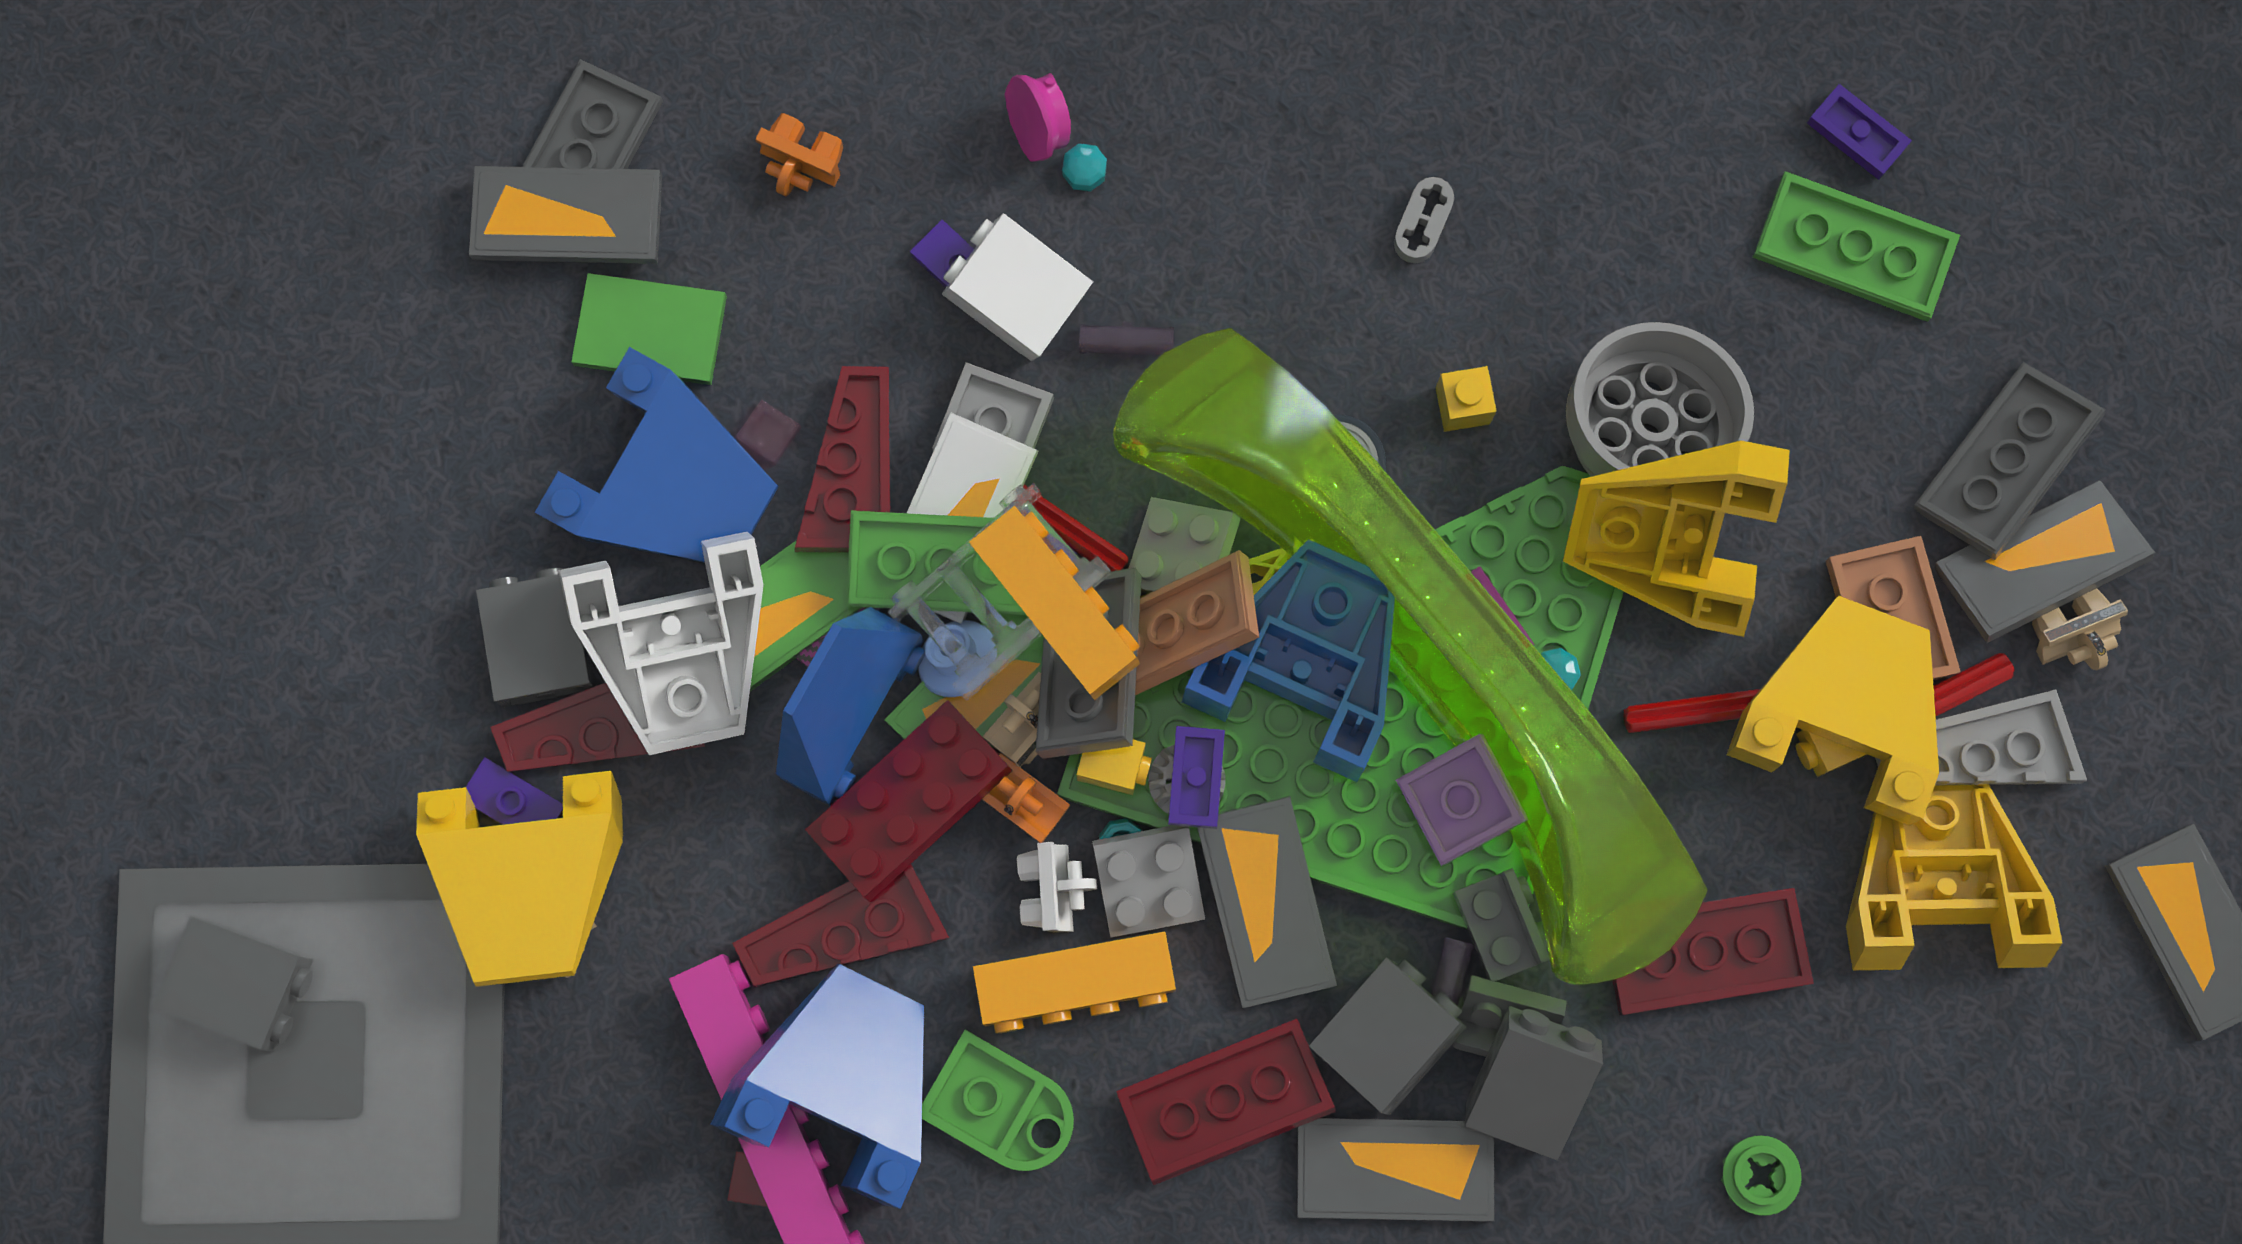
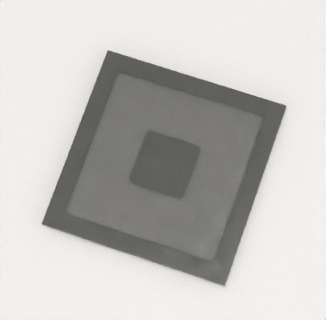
(355, 1127)

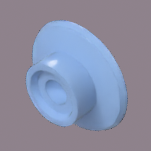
(938, 670)

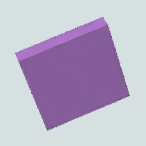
(1462, 799)

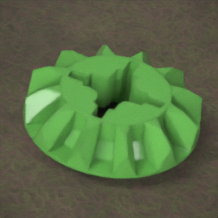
(1784, 1178)

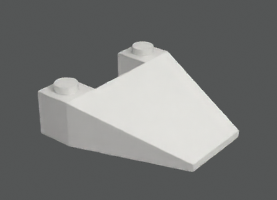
(680, 658)

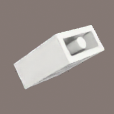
(1015, 286)

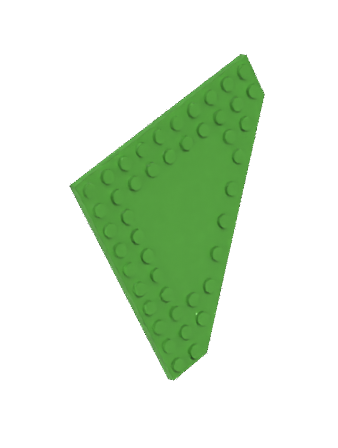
(1364, 830)

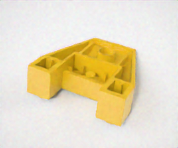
(1660, 524)
(1864, 686)
(1950, 870)
(524, 889)

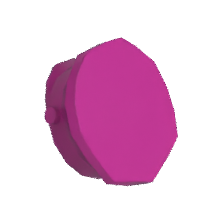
(1038, 115)

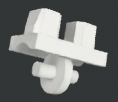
(1060, 887)

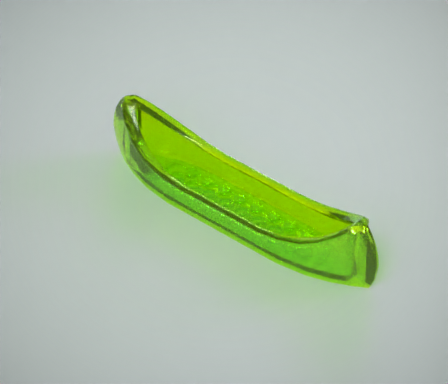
(1595, 843)

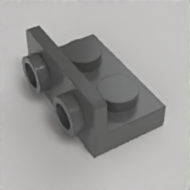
(1503, 924)
(1486, 1006)

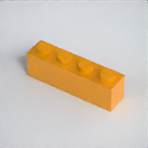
(1055, 602)
(1074, 980)

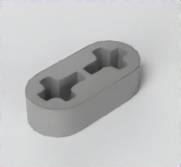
(1414, 216)

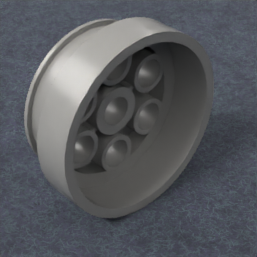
(1692, 376)

